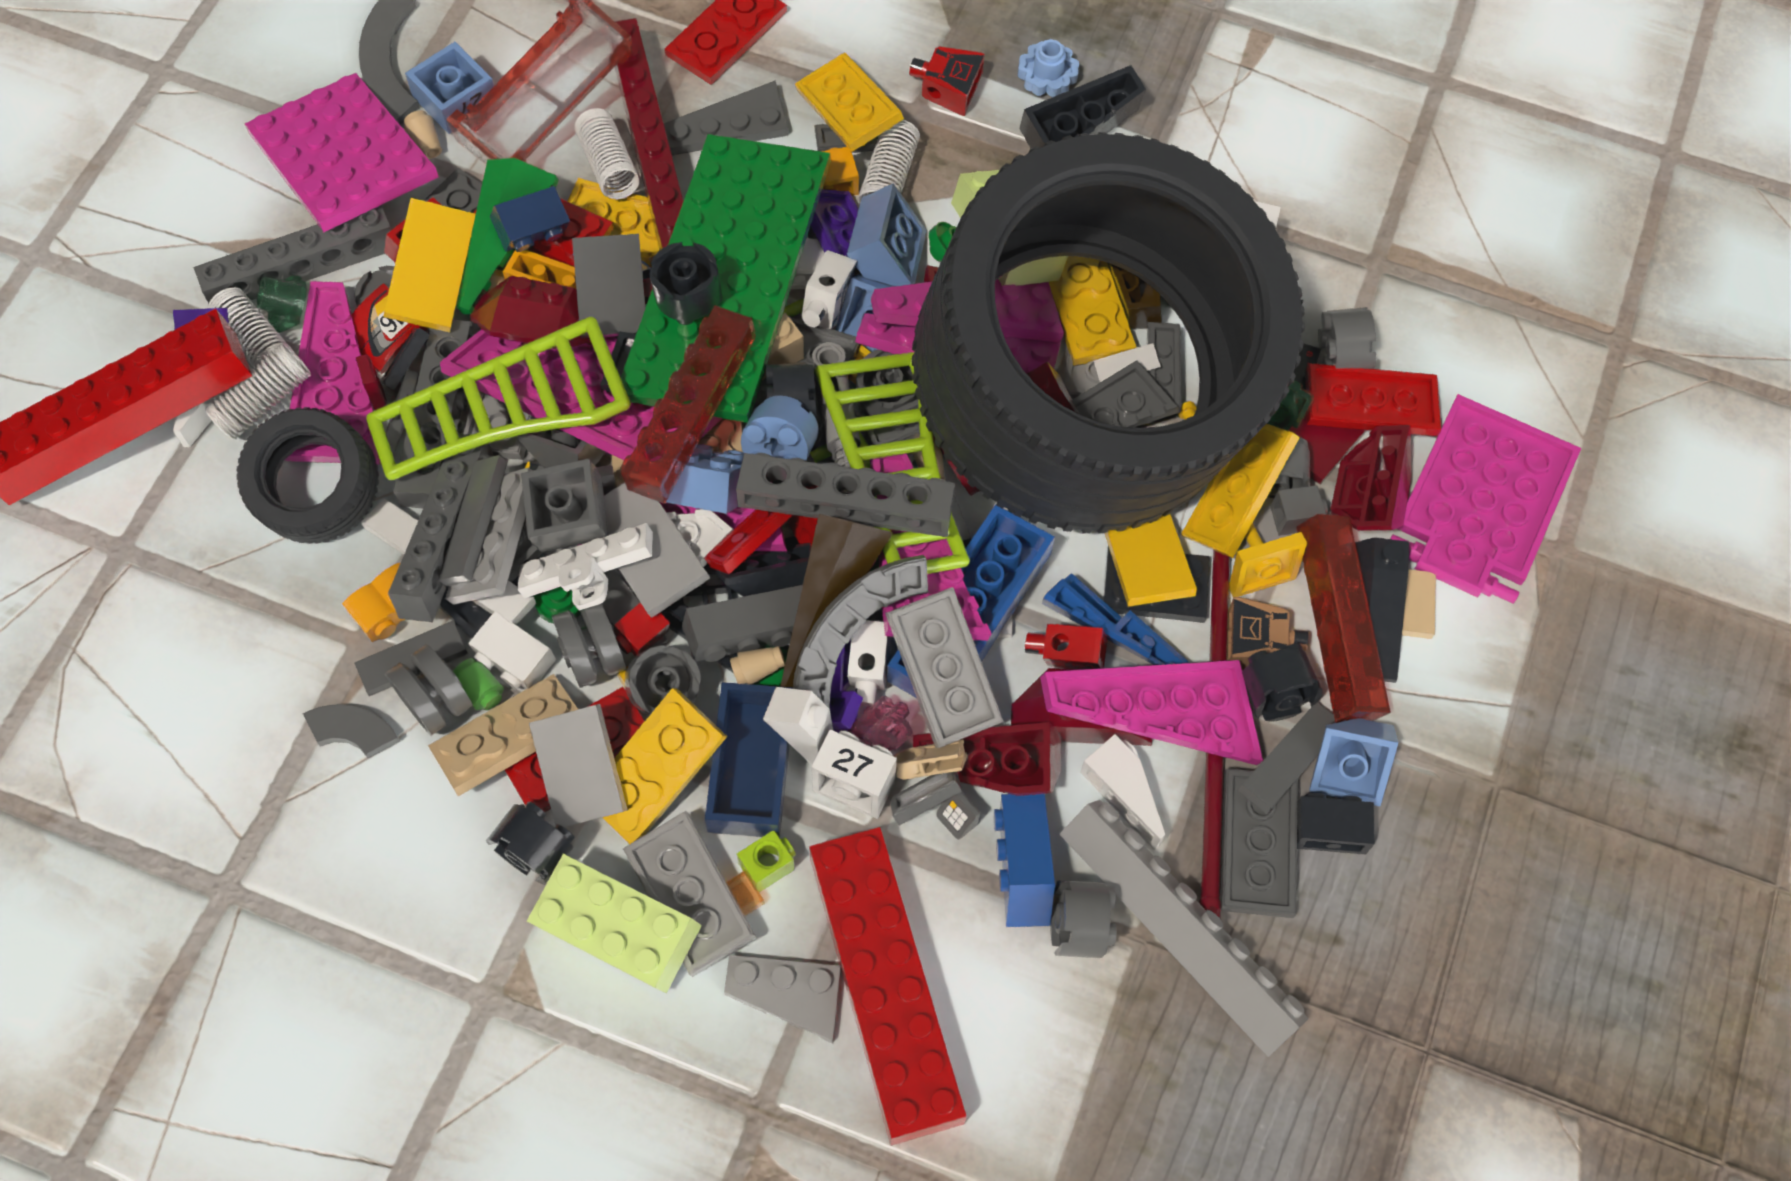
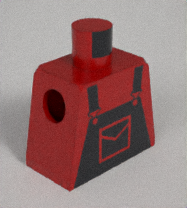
(950, 77)
(1084, 651)

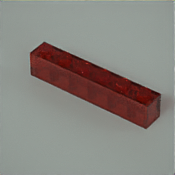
(1343, 619)

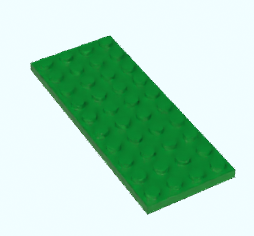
(754, 215)

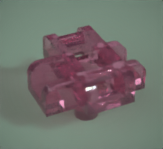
(880, 721)

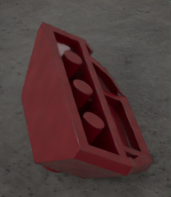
(527, 310)
(1375, 480)
(1032, 709)

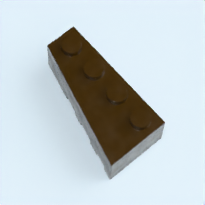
(1138, 299)

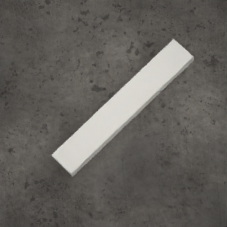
(396, 529)

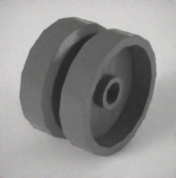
(584, 644)
(433, 686)

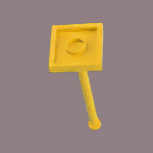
(1261, 563)

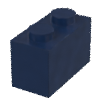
(530, 219)

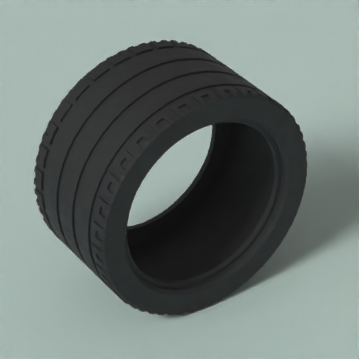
(1179, 232)

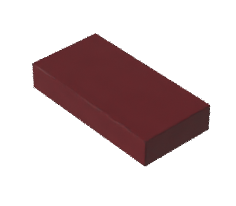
(371, 382)

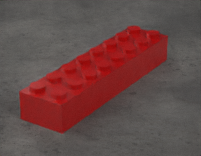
(118, 404)
(887, 987)

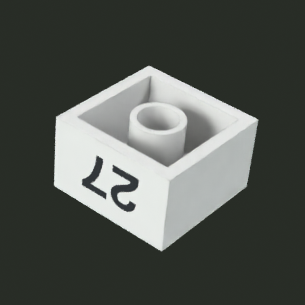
(854, 773)

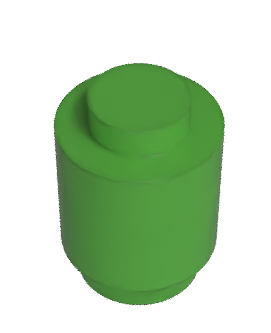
(479, 684)

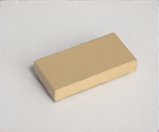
(1420, 605)

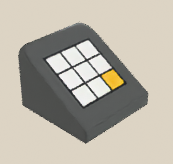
(958, 815)

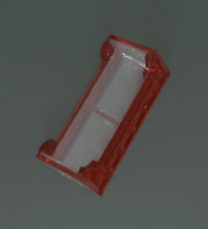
(543, 85)

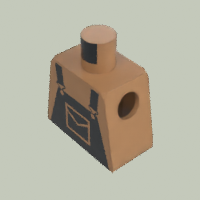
(1258, 628)

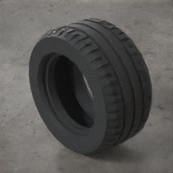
(279, 439)

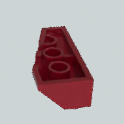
(1010, 758)

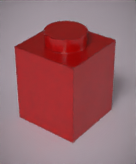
(639, 631)

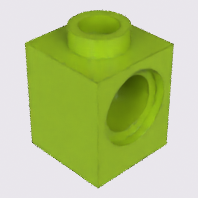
(762, 875)

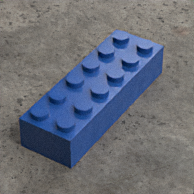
(1002, 567)

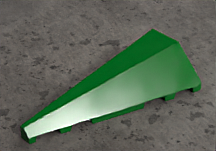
(502, 181)

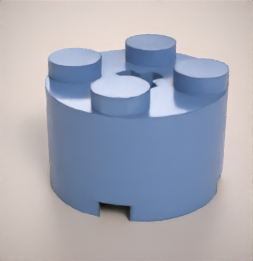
(780, 429)

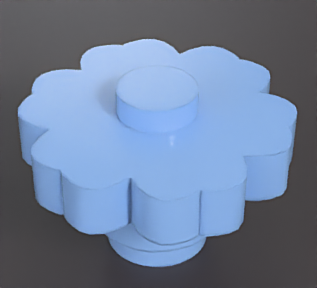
(1048, 68)

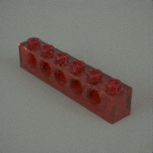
(721, 364)

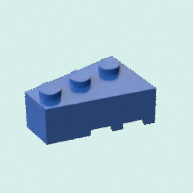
(1025, 859)

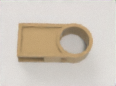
(930, 760)

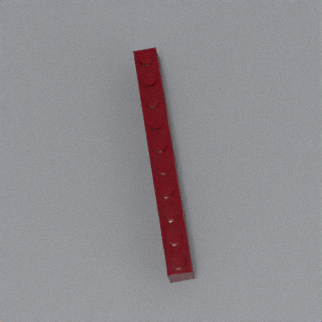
(649, 137)

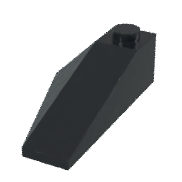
(1385, 582)

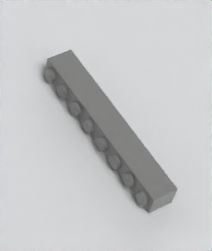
(1184, 926)

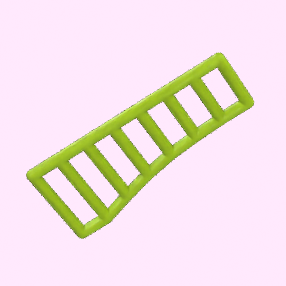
(519, 425)
(856, 455)

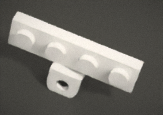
(584, 566)

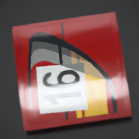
(377, 335)

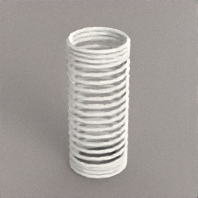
(898, 146)
(605, 172)
(227, 293)
(267, 376)

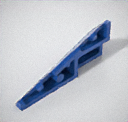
(1085, 608)

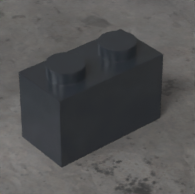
(1335, 824)

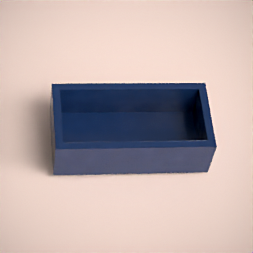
(747, 767)

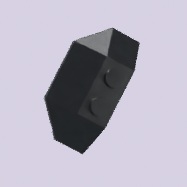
(769, 570)

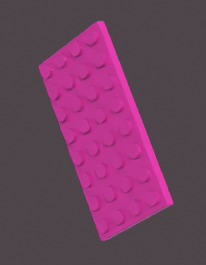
(614, 435)

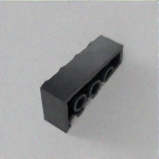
(1085, 109)

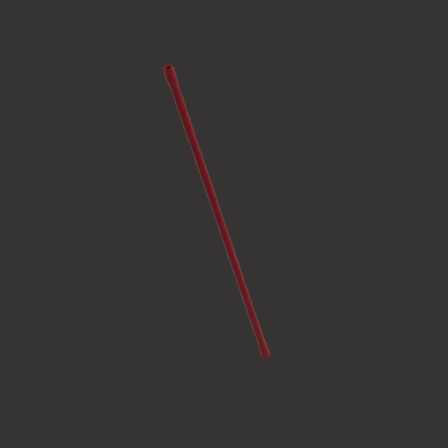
(1214, 763)

